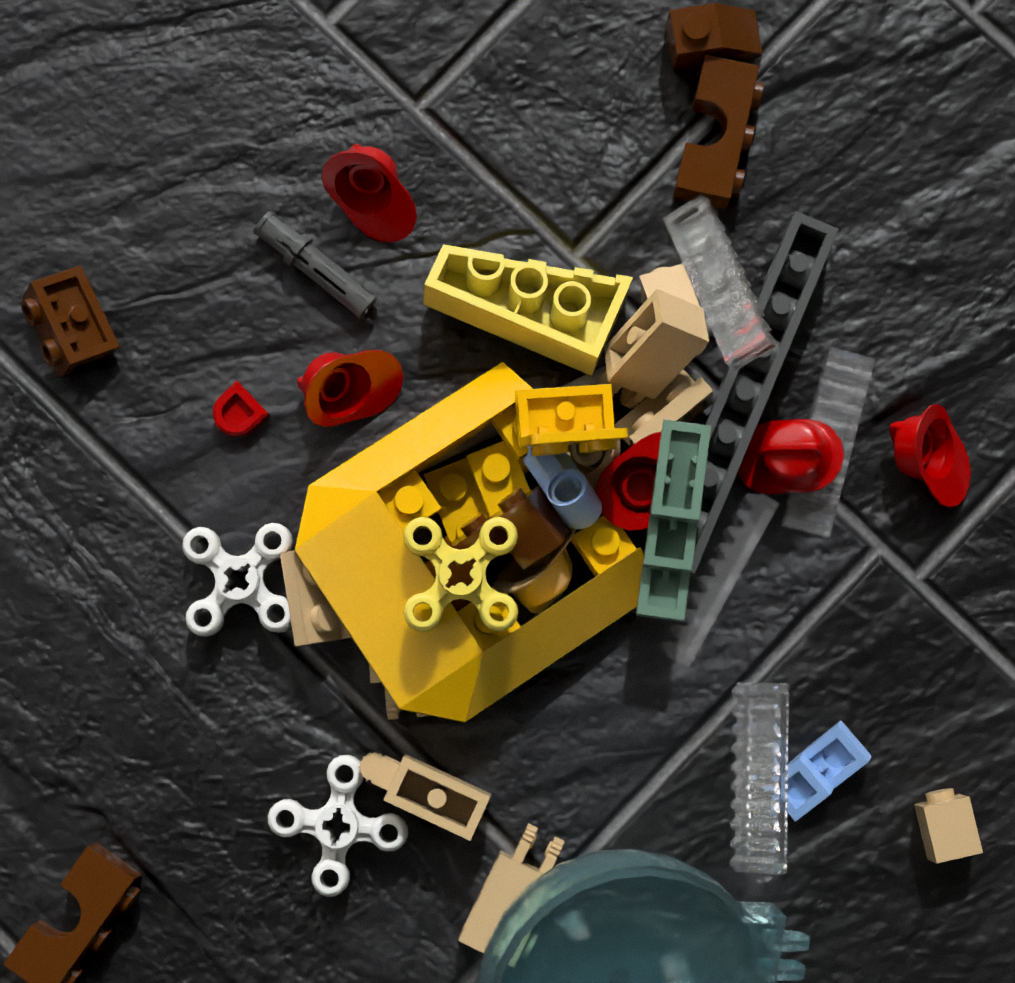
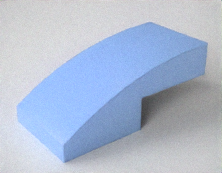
(822, 768)

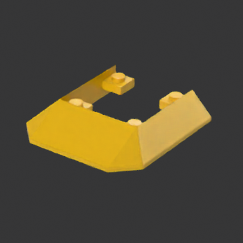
(361, 565)

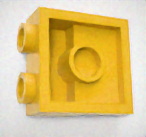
(475, 485)

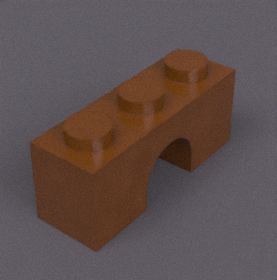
(726, 93)
(538, 531)
(101, 887)

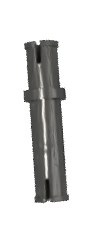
(328, 275)

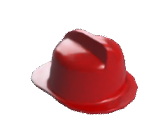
(370, 193)
(350, 386)
(934, 453)
(791, 457)
(628, 484)

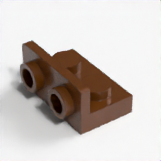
(68, 320)

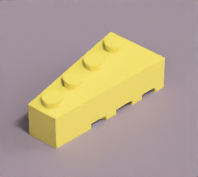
(529, 303)

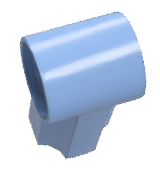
(565, 488)

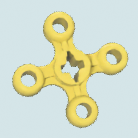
(443, 556)

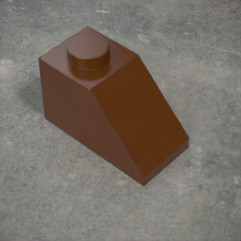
(713, 31)

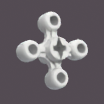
(223, 565)
(314, 823)

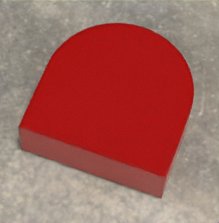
(238, 412)

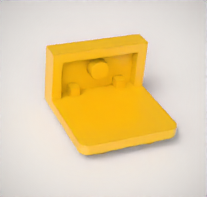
(566, 416)

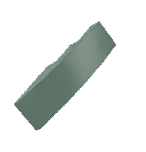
(673, 520)

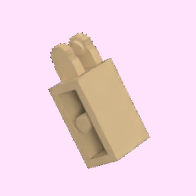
(654, 347)
(427, 792)
(503, 885)

